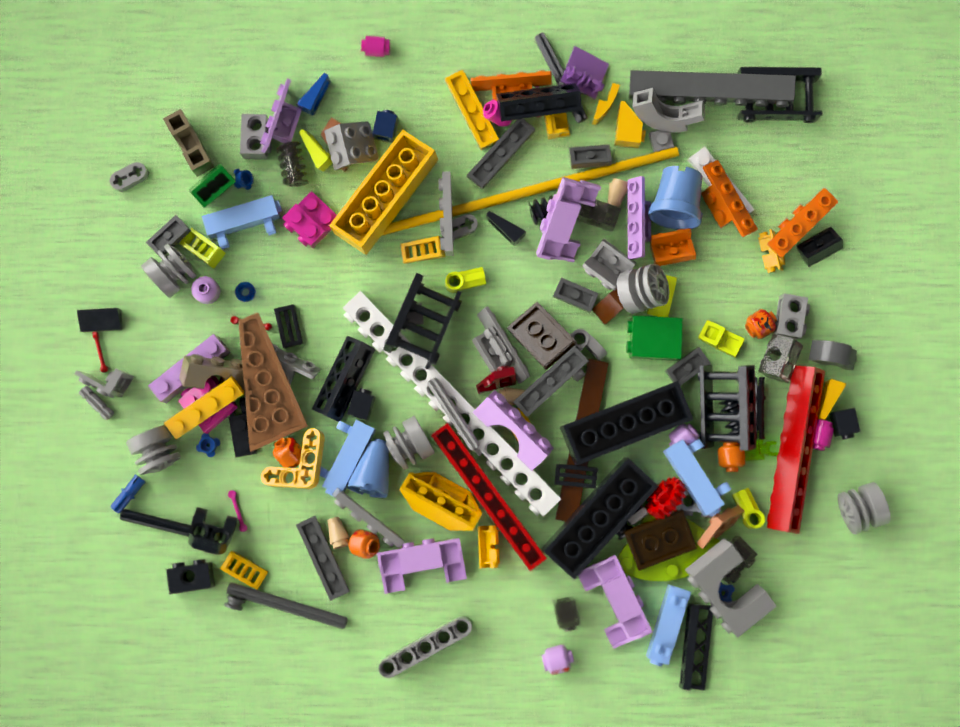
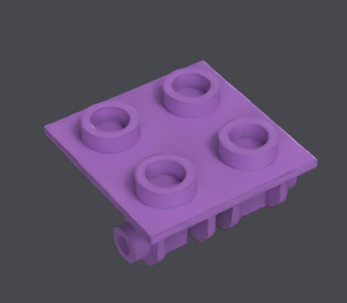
(585, 71)

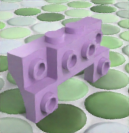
(561, 218)
(420, 558)
(626, 606)

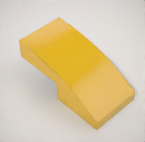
(604, 106)

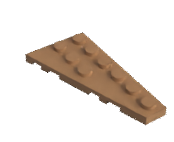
(268, 395)

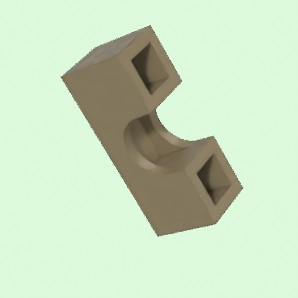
(189, 142)
(197, 370)

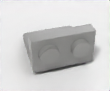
(351, 144)
(607, 264)

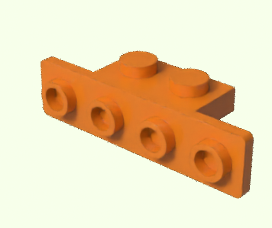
(508, 83)
(725, 201)
(804, 220)

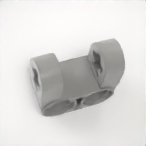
(592, 346)

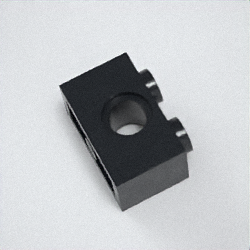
(179, 583)

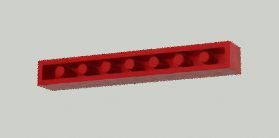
(795, 449)
(488, 497)

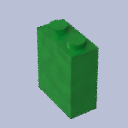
(212, 185)
(654, 338)

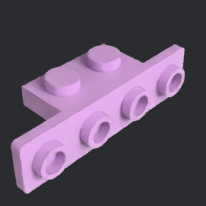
(283, 122)
(638, 221)

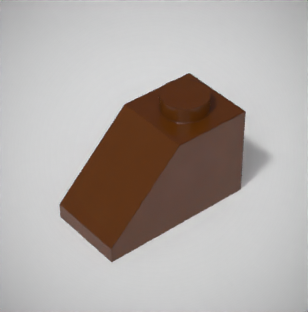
(608, 307)

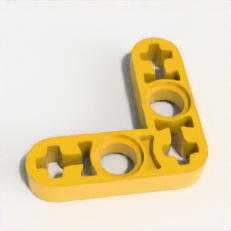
(301, 472)

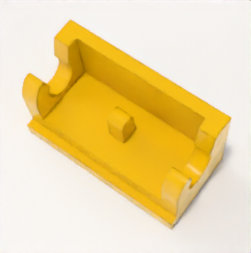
(557, 125)

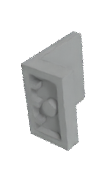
(116, 381)

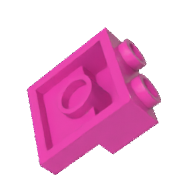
(309, 220)
(192, 394)

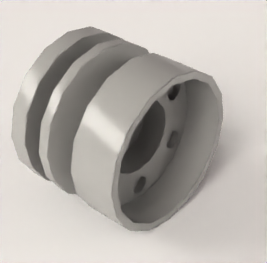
(168, 270)
(643, 288)
(408, 443)
(153, 450)
(864, 508)

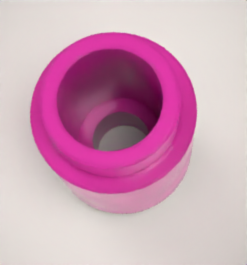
(375, 46)
(492, 113)
(823, 435)

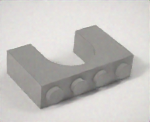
(707, 574)

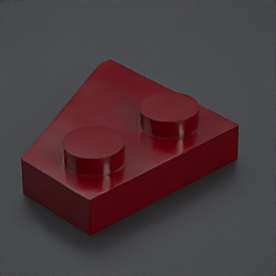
(503, 377)

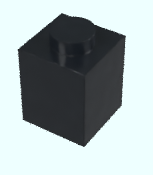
(361, 404)
(845, 423)

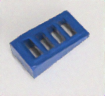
(313, 97)

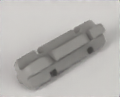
(498, 345)
(96, 403)

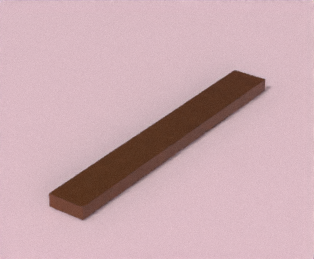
(588, 404)

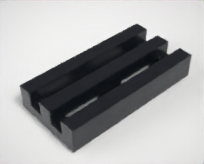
(292, 343)
(558, 474)

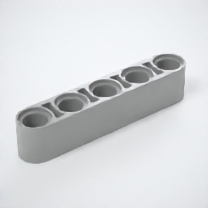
(419, 655)

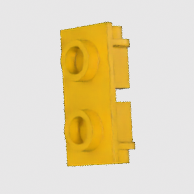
(770, 260)
(487, 540)

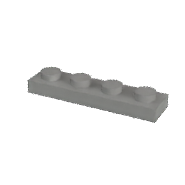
(446, 205)
(360, 513)

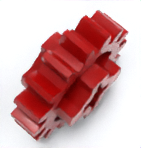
(666, 498)

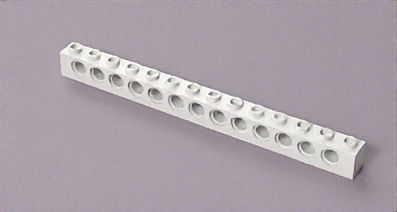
(548, 499)

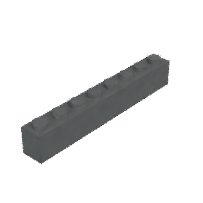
(716, 87)

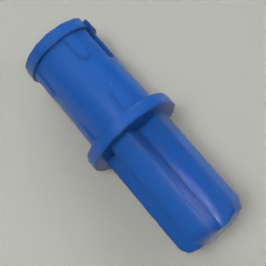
(127, 493)

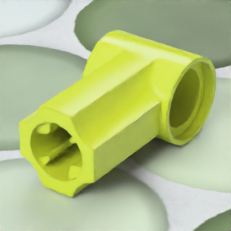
(467, 279)
(747, 503)

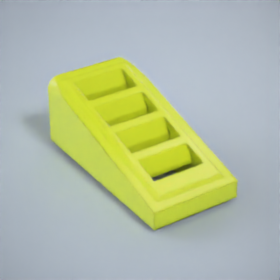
(317, 152)
(212, 255)

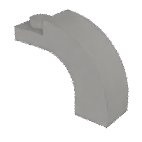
(663, 116)

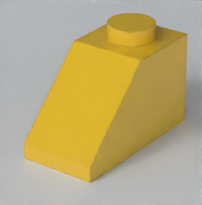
(629, 128)

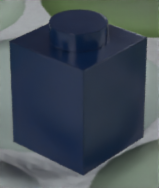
(385, 126)

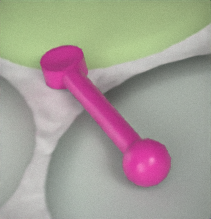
(232, 494)

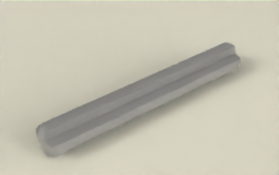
(453, 414)

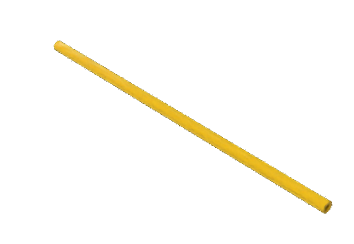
(533, 190)

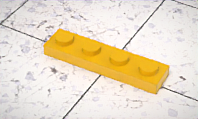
(471, 109)
(204, 407)

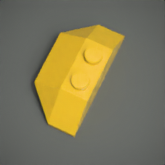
(441, 501)

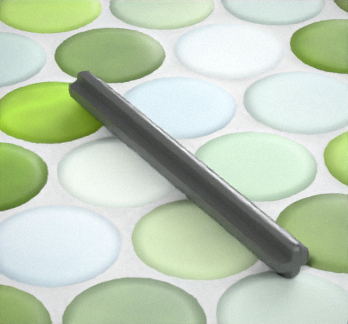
(287, 605)

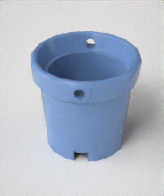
(678, 199)

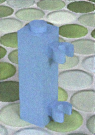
(242, 217)
(348, 457)
(694, 478)
(667, 625)

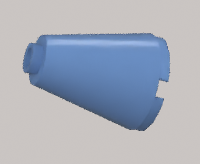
(372, 471)

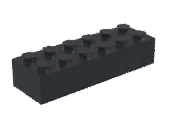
(626, 423)
(599, 517)

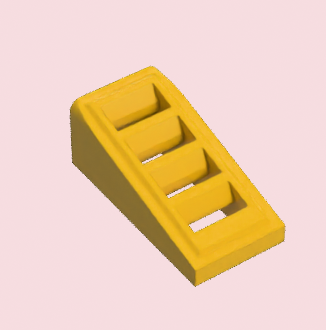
(432, 255)
(830, 394)
(241, 559)

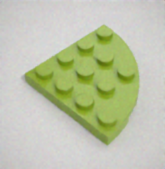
(669, 569)

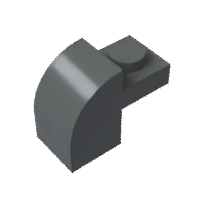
(833, 354)

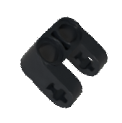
(210, 533)

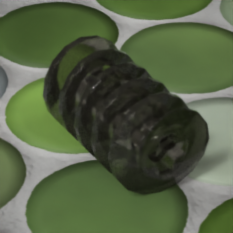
(290, 164)

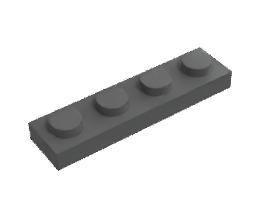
(500, 153)
(550, 381)
(322, 558)

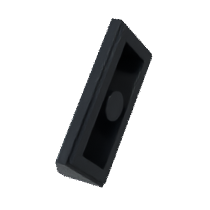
(820, 246)
(100, 319)

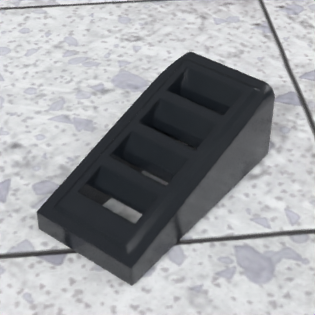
(507, 229)

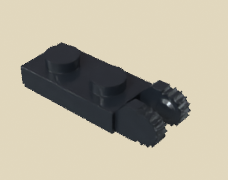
(239, 432)

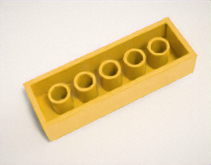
(384, 192)

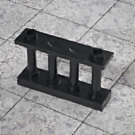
(807, 75)
(403, 323)
(747, 407)

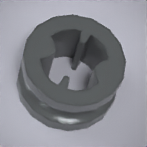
(234, 603)

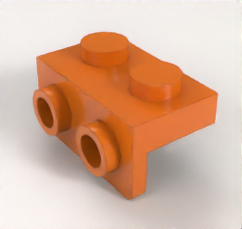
(672, 247)

